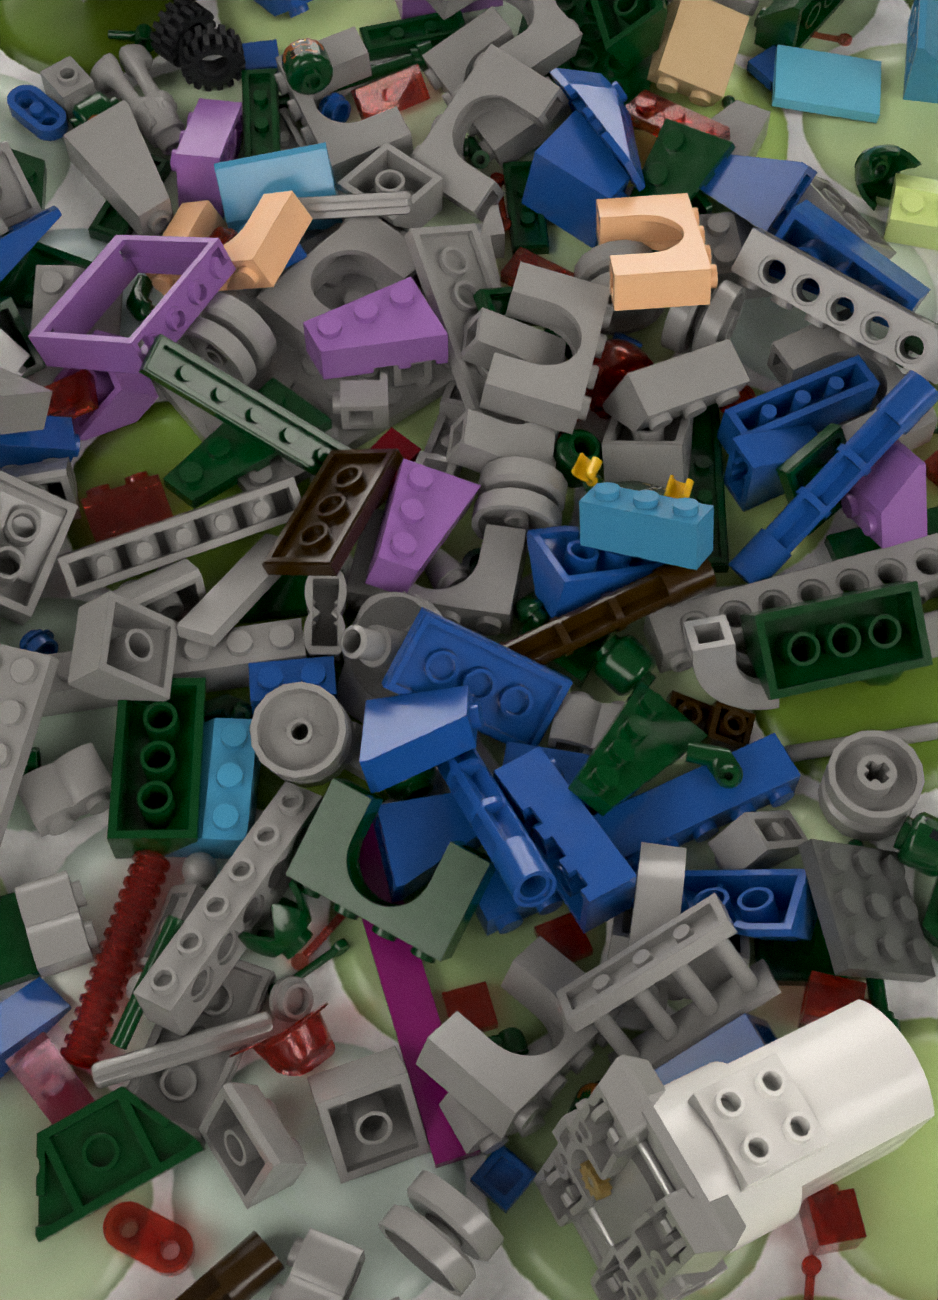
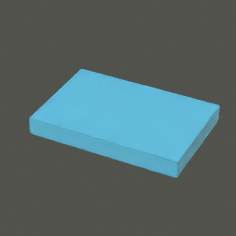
(827, 83)

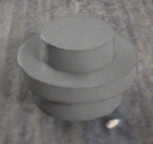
(290, 999)

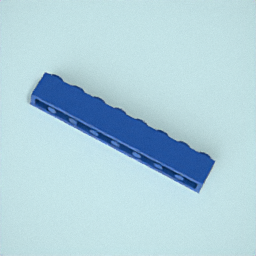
(668, 815)

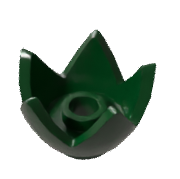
(877, 168)
(289, 930)

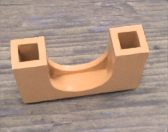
(257, 250)
(668, 278)

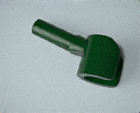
(140, 36)
(511, 1040)

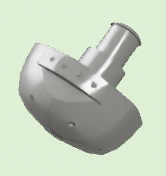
(372, 645)

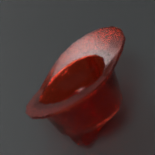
(298, 1047)

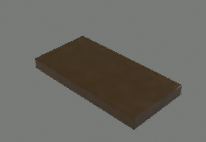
(333, 512)

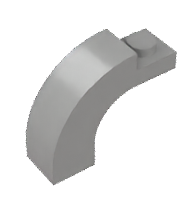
(721, 668)
(657, 900)

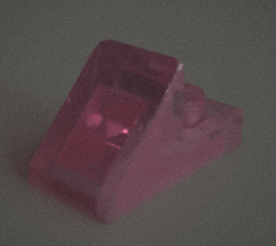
(49, 1079)

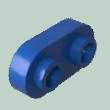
(42, 116)

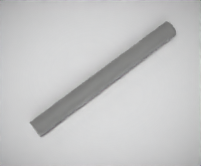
(825, 747)

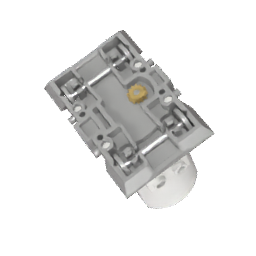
(727, 1152)

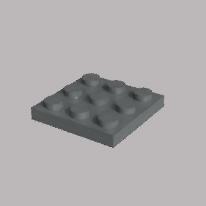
(866, 912)

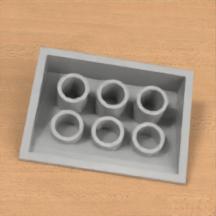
(30, 540)

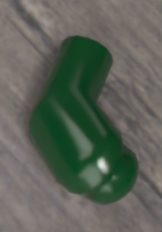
(476, 156)
(138, 300)
(531, 610)
(227, 707)
(719, 762)

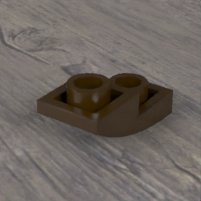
(722, 723)

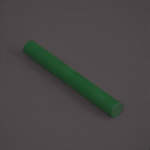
(133, 1011)

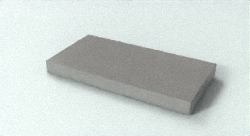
(189, 1089)

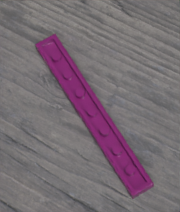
(411, 1013)

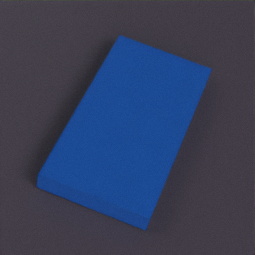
(514, 691)

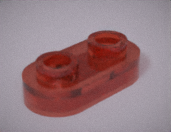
(150, 1240)

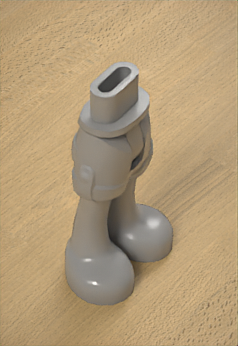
(154, 112)

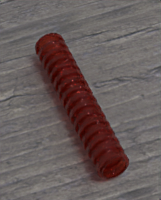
(115, 959)

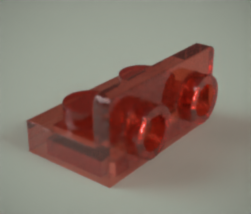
(126, 506)

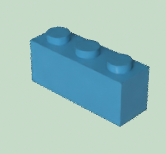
(646, 525)

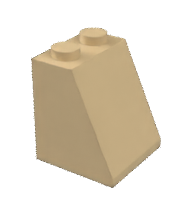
(698, 50)

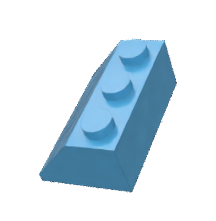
(922, 53)
(300, 170)
(227, 788)

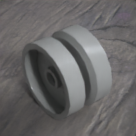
(595, 267)
(704, 323)
(230, 337)
(519, 495)
(307, 709)
(870, 785)
(441, 1232)

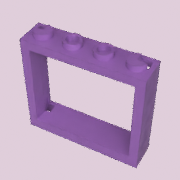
(63, 330)

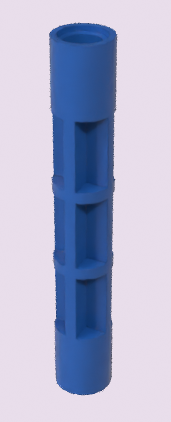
(894, 416)
(499, 829)

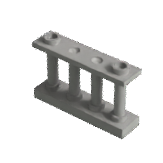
(651, 960)

